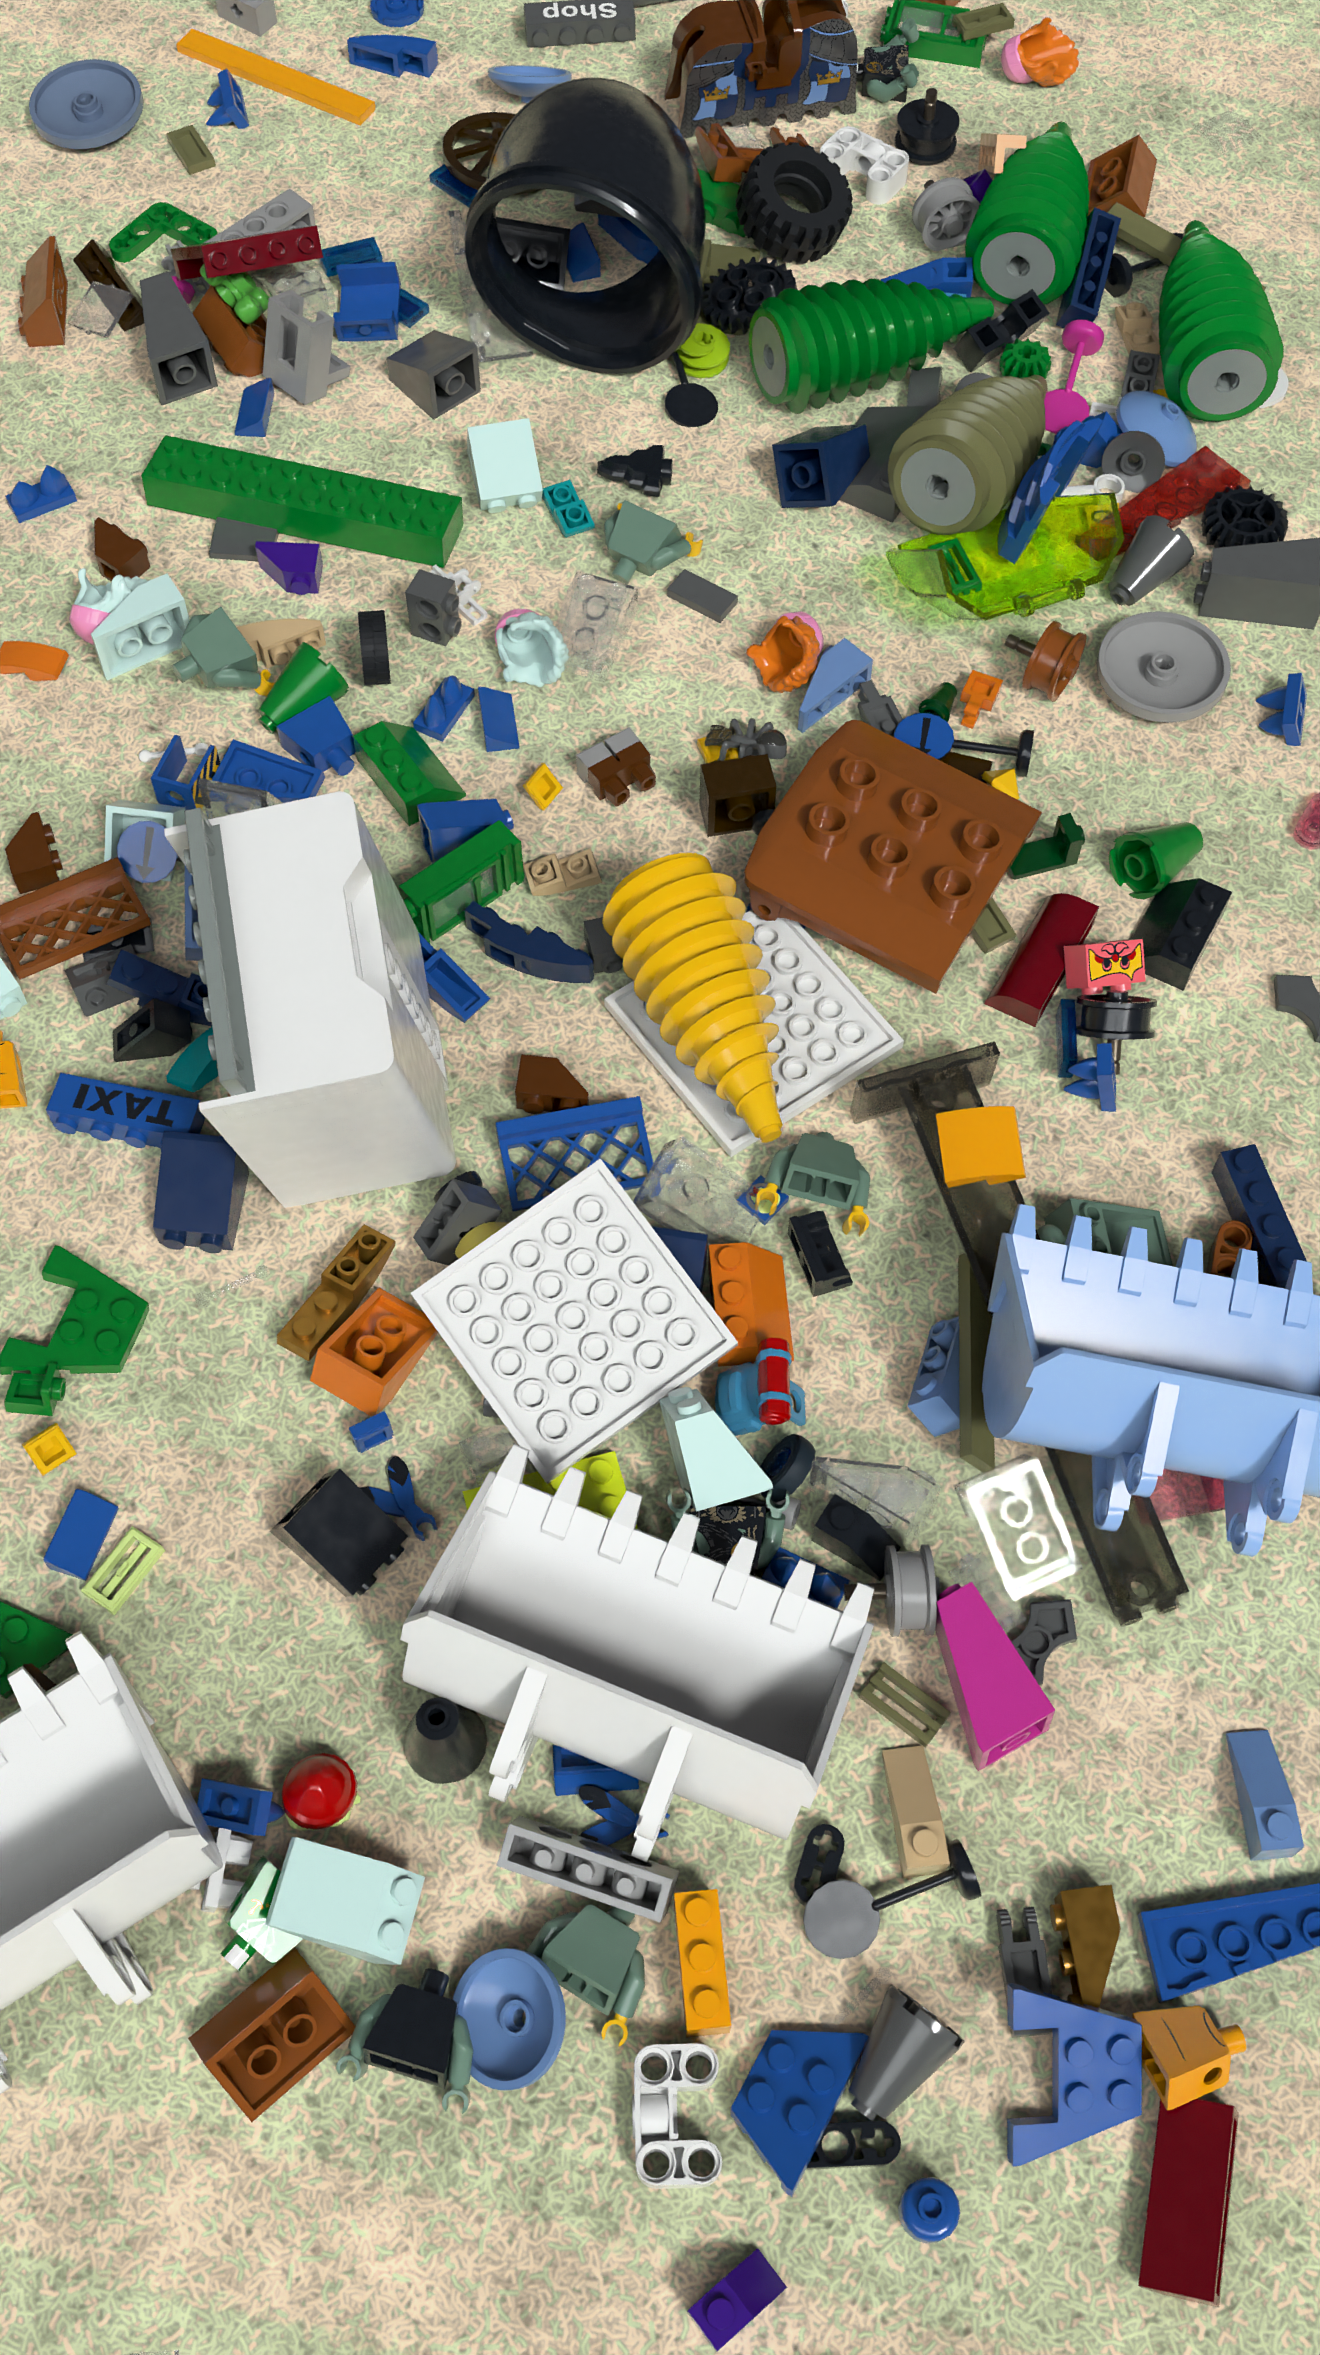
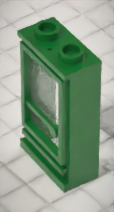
(937, 35)
(467, 874)

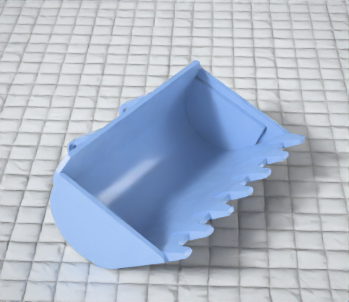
(1157, 1371)

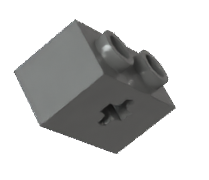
(452, 1217)

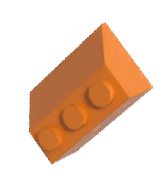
(748, 1297)

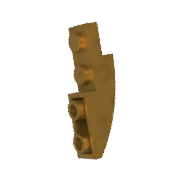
(339, 1294)

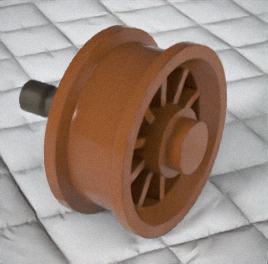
(1052, 660)

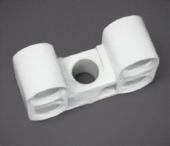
(880, 162)
(656, 2115)

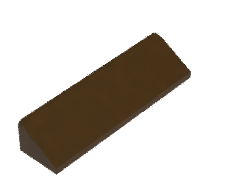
(100, 267)

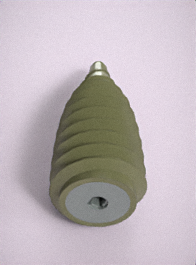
(968, 454)

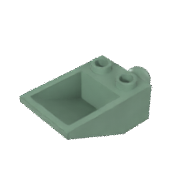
(1109, 1227)

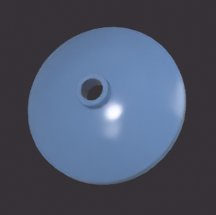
(527, 80)
(1162, 420)
(492, 2002)

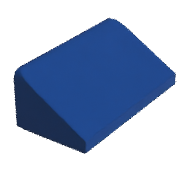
(582, 257)
(255, 409)
(498, 720)
(80, 1535)
(575, 1771)

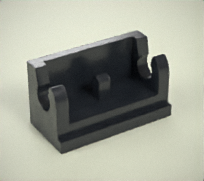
(818, 1253)

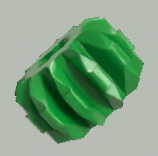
(1025, 359)

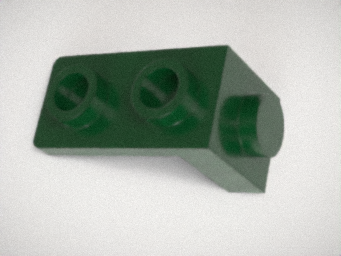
(1051, 852)

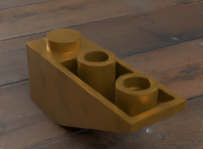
(1089, 1939)

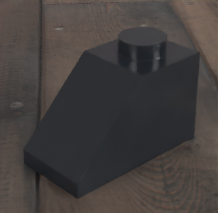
(152, 1032)
(853, 1536)

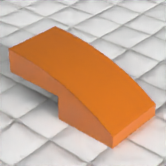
(36, 660)

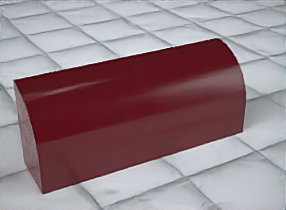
(1039, 959)
(1189, 2201)

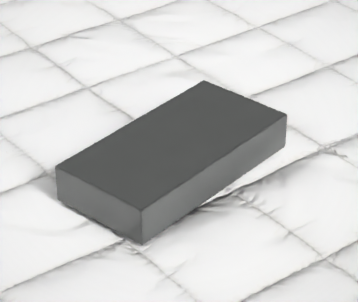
(702, 596)

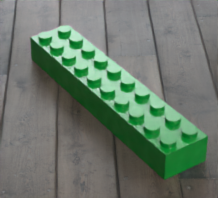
(304, 501)

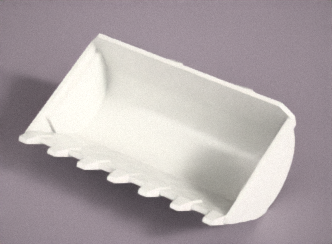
(636, 1653)
(88, 1831)

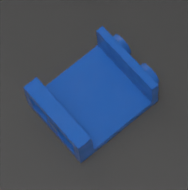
(368, 302)

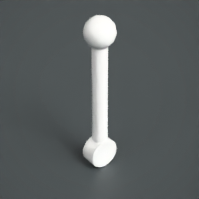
(146, 756)

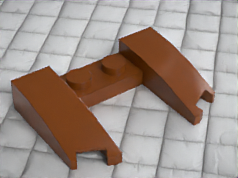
(724, 159)

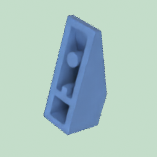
(835, 679)
(1264, 1797)

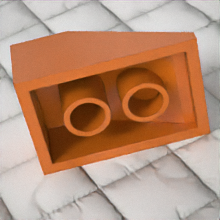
(373, 1352)

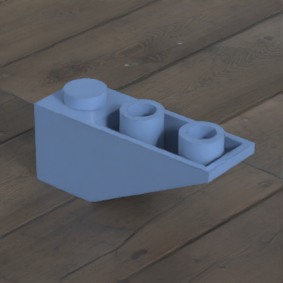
(937, 1381)

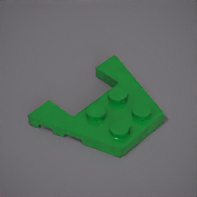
(94, 1329)

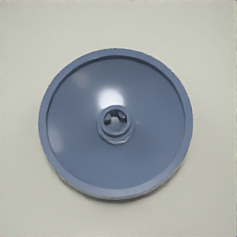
(86, 104)

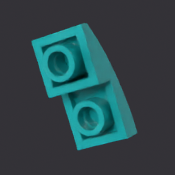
(566, 509)
(194, 1065)

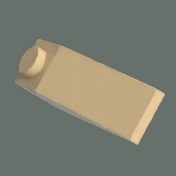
(915, 1813)

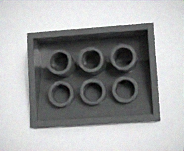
(871, 487)

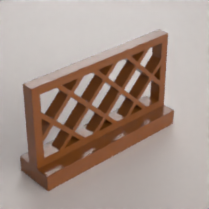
(62, 902)

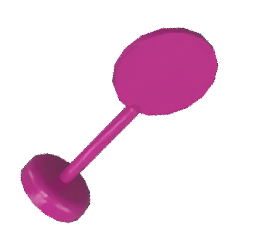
(1065, 405)

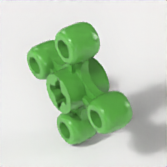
(241, 294)

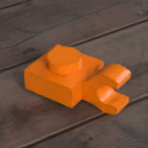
(978, 693)

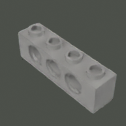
(280, 213)
(588, 1868)

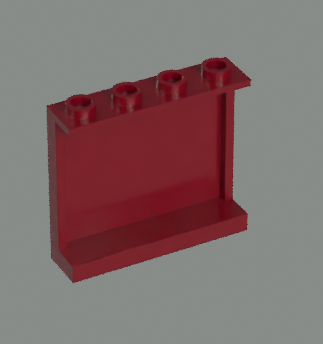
(247, 253)

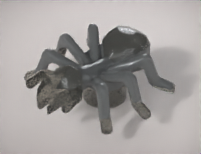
(765, 741)

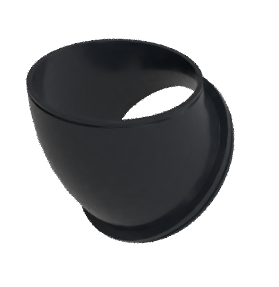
(630, 156)

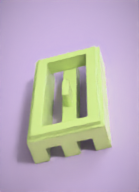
(135, 1578)

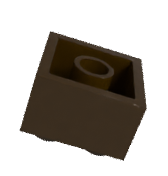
(735, 792)

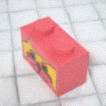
(1104, 964)

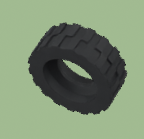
(374, 647)

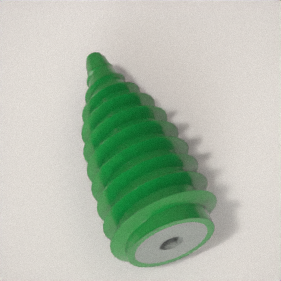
(1032, 221)
(1216, 331)
(851, 337)

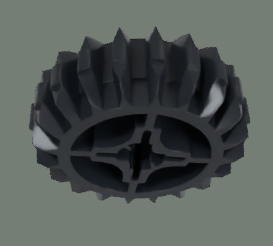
(1243, 518)

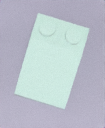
(141, 627)
(345, 1901)

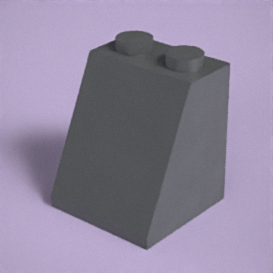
(436, 372)

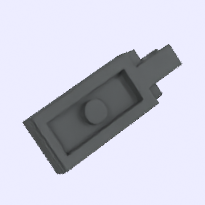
(877, 709)

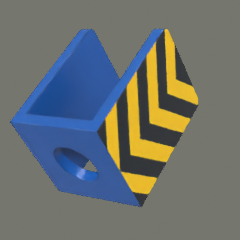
(169, 769)

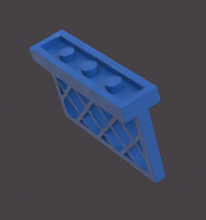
(565, 1125)

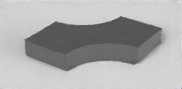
(1300, 998)
(1048, 1628)

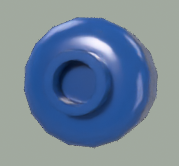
(929, 2210)

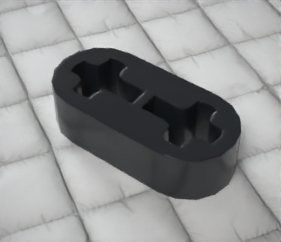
(809, 1856)

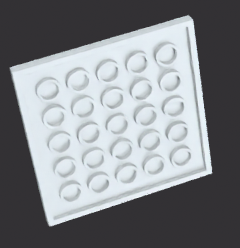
(822, 1039)
(574, 1320)

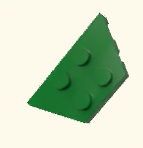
(26, 1641)

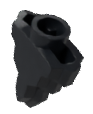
(640, 470)

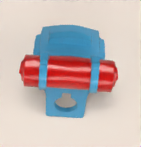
(760, 1391)

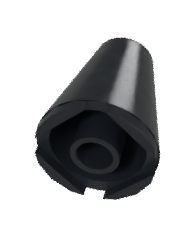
(444, 1741)

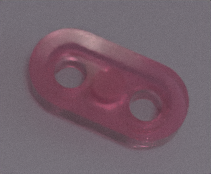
(1309, 819)

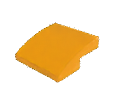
(980, 1145)

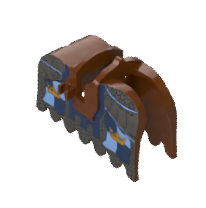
(749, 66)

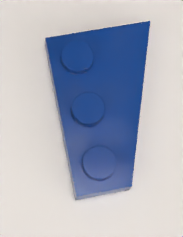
(267, 771)

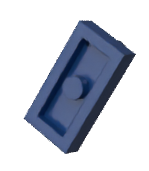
(230, 102)
(47, 495)
(1293, 702)
(444, 708)
(1097, 1078)
(825, 1586)
(237, 1807)

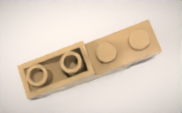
(277, 639)

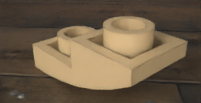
(1136, 328)
(555, 876)

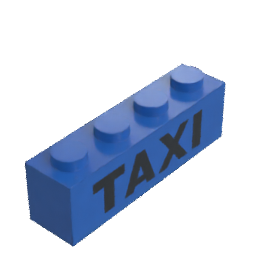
(120, 1111)

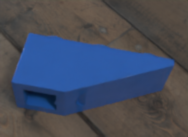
(946, 274)

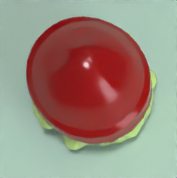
(319, 1792)

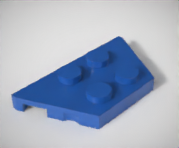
(794, 2096)

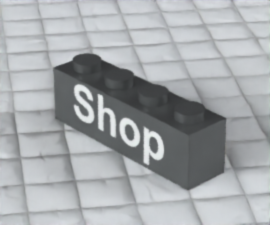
(579, 22)

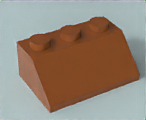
(1122, 177)
(44, 297)
(235, 341)
(272, 2035)

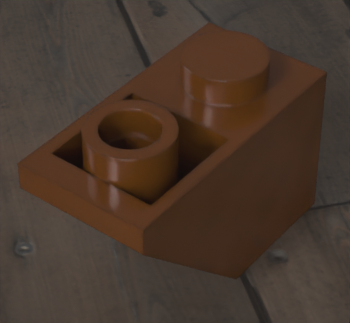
(118, 552)
(31, 856)
(547, 1086)

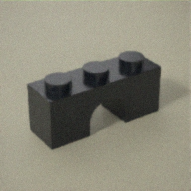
(990, 336)

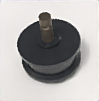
(927, 129)
(1116, 1018)

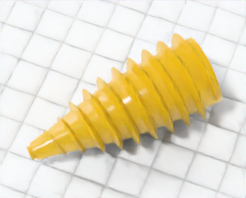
(700, 978)

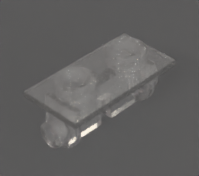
(990, 1587)

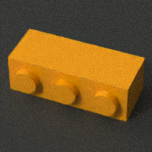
(702, 1963)

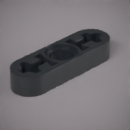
(869, 2154)

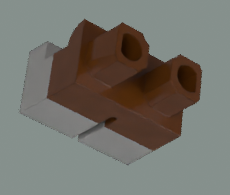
(616, 766)

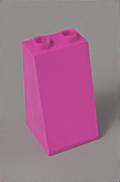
(989, 1679)

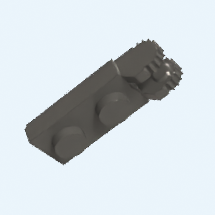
(1023, 1961)

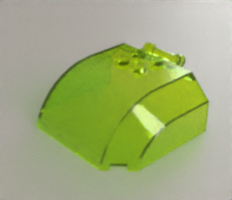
(1063, 557)

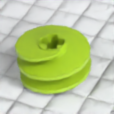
(705, 352)

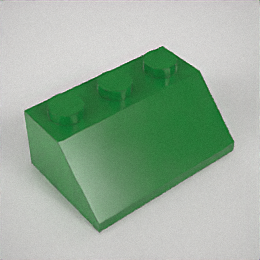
(404, 768)

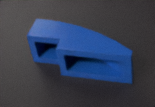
(394, 54)
(450, 984)

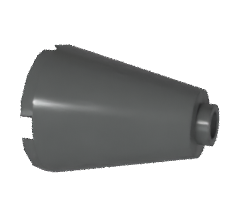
(1149, 560)
(900, 2054)

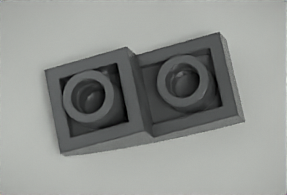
(1140, 372)
(925, 387)

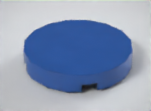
(395, 13)

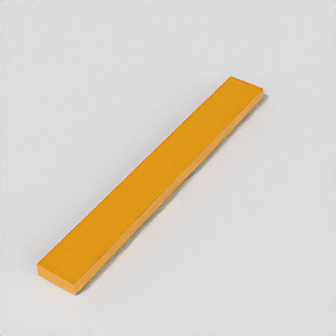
(276, 77)

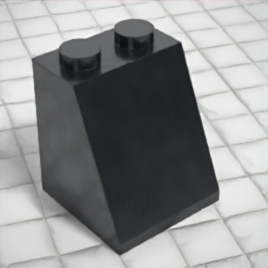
(341, 1533)

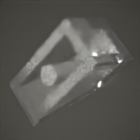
(487, 1452)

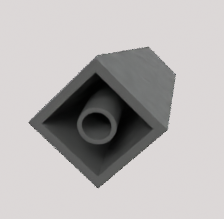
(175, 342)
(1263, 583)

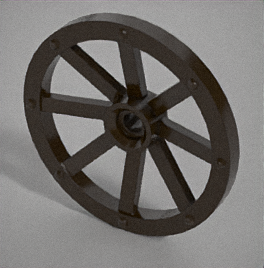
(467, 129)

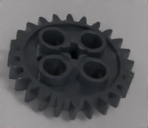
(741, 289)

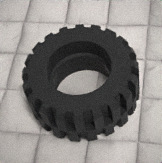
(809, 179)

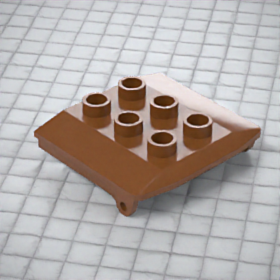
(886, 852)

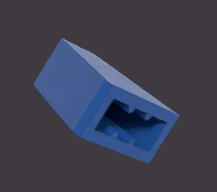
(452, 823)

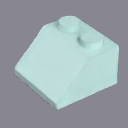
(126, 813)

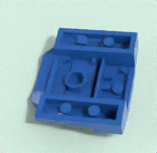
(1040, 484)

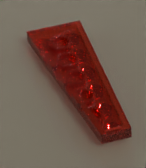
(1181, 492)

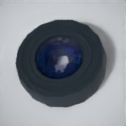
(788, 1465)

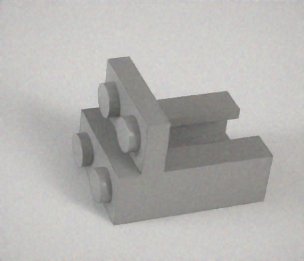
(300, 350)

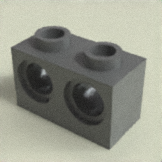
(433, 608)

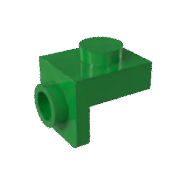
(35, 1392)

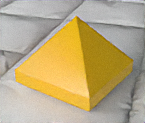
(1003, 780)
(542, 786)
(49, 1449)

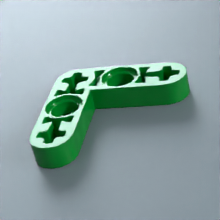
(128, 245)

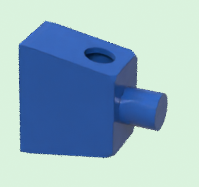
(319, 738)

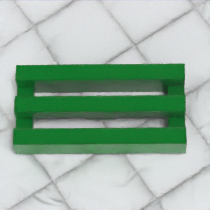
(962, 585)

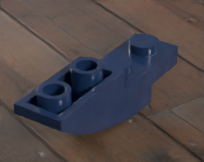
(536, 954)
(152, 981)

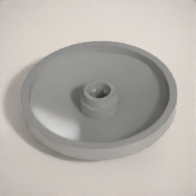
(1163, 666)

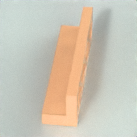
(993, 150)

